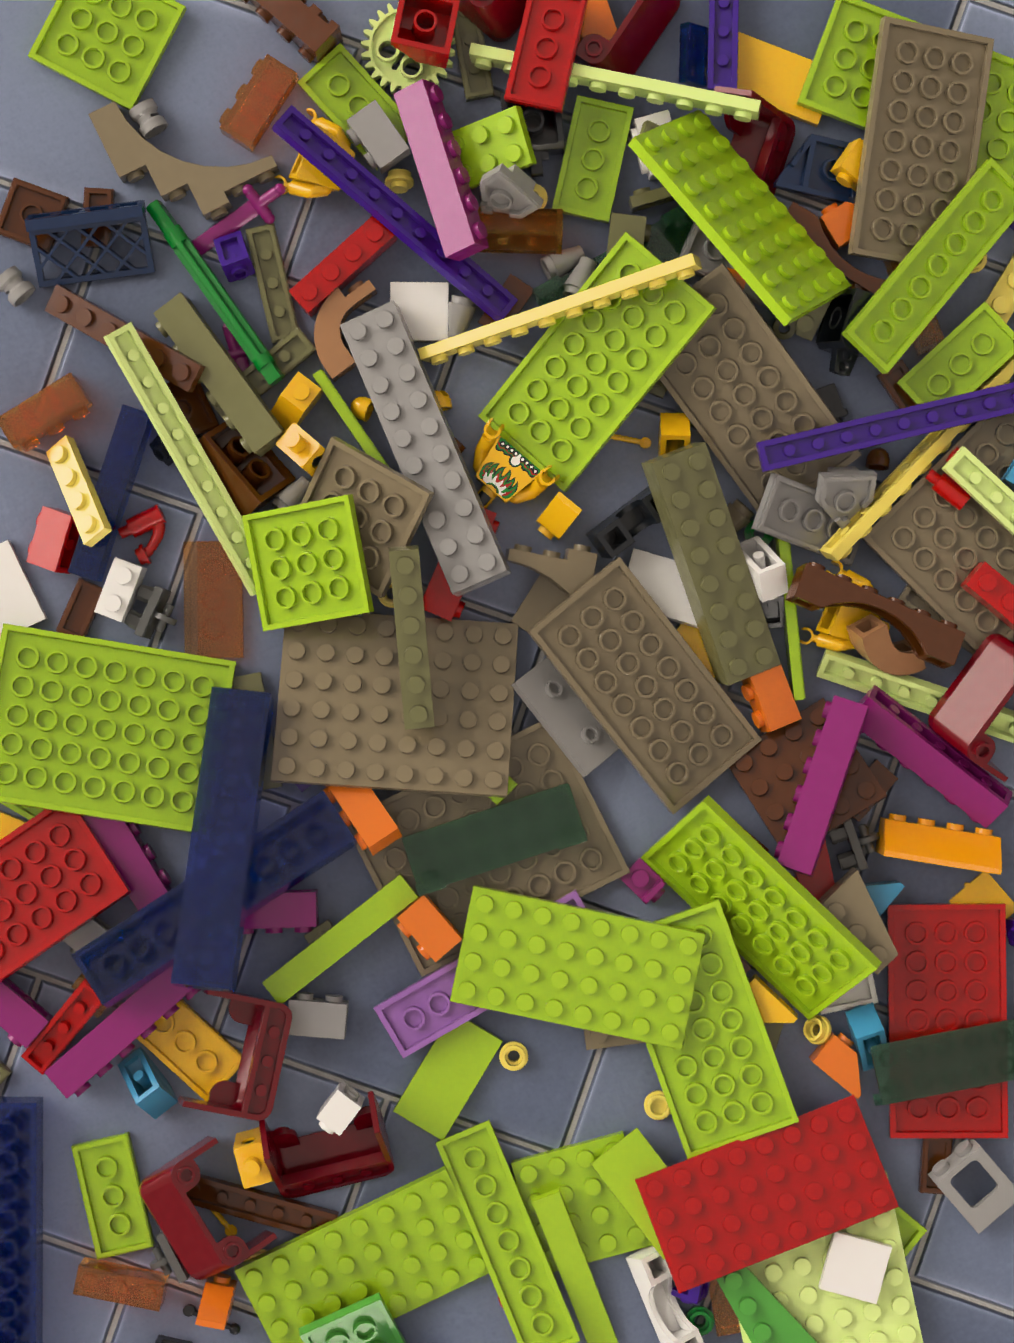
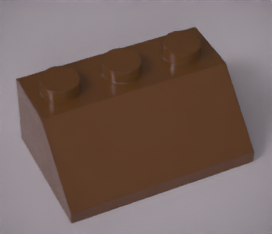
(246, 476)

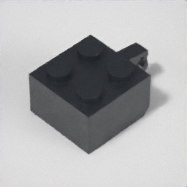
(545, 133)
(836, 319)

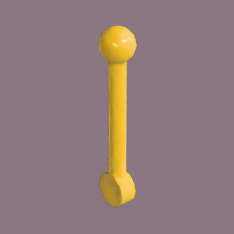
(644, 442)
(230, 1229)

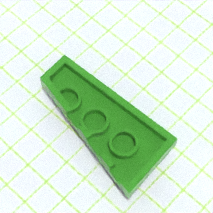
(760, 1312)

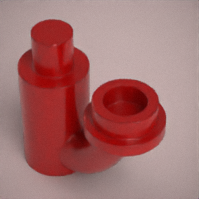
(947, 487)
(147, 520)

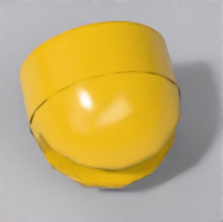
(444, 400)
(362, 408)

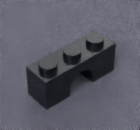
(619, 528)

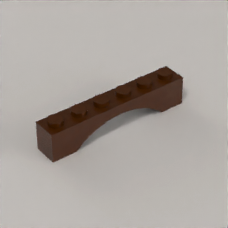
(814, 230)
(930, 639)

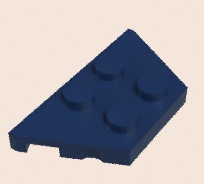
(810, 172)

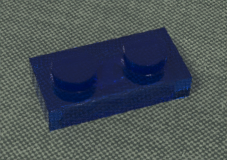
(693, 54)

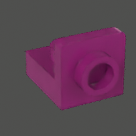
(644, 881)

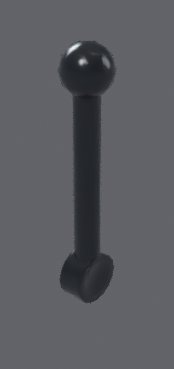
(189, 1310)

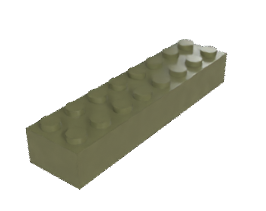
(711, 563)

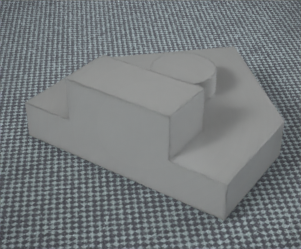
(508, 192)
(845, 492)

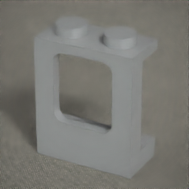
(991, 1205)

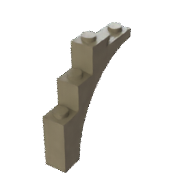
(173, 177)
(564, 573)

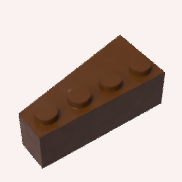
(302, 25)

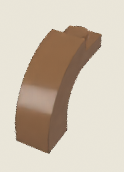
(328, 332)
(873, 642)

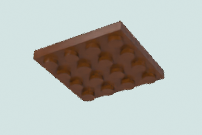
(775, 768)

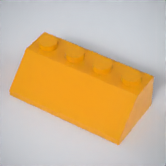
(939, 845)

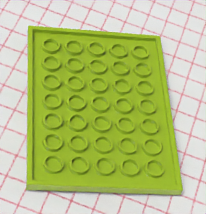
(103, 726)

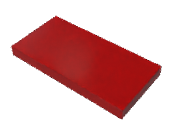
(545, 53)

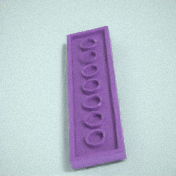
(424, 1008)

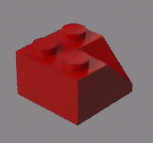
(425, 30)

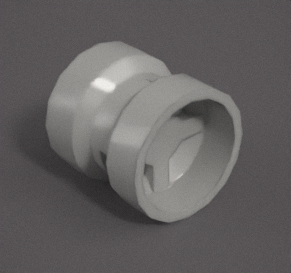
(148, 119)
(13, 285)

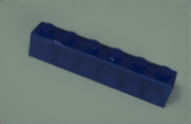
(114, 488)

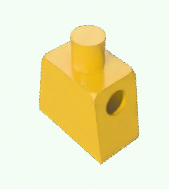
(300, 447)
(250, 1159)

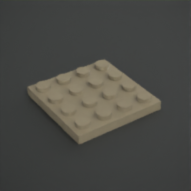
(384, 501)

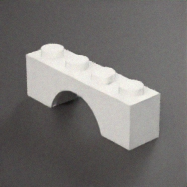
(655, 1288)

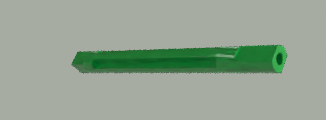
(215, 293)

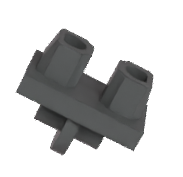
(155, 614)
(855, 856)
(168, 1256)

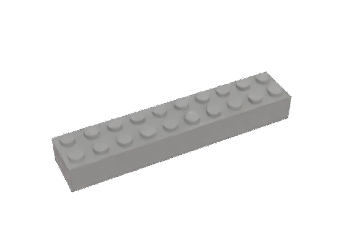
(425, 447)

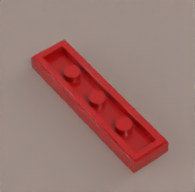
(62, 1028)

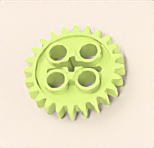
(379, 38)

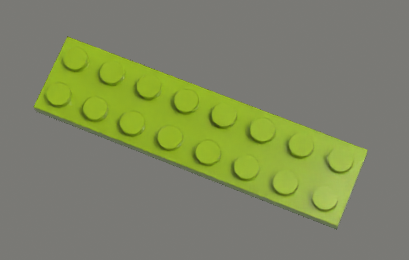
(934, 268)
(506, 1237)

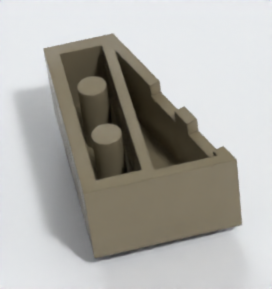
(856, 911)

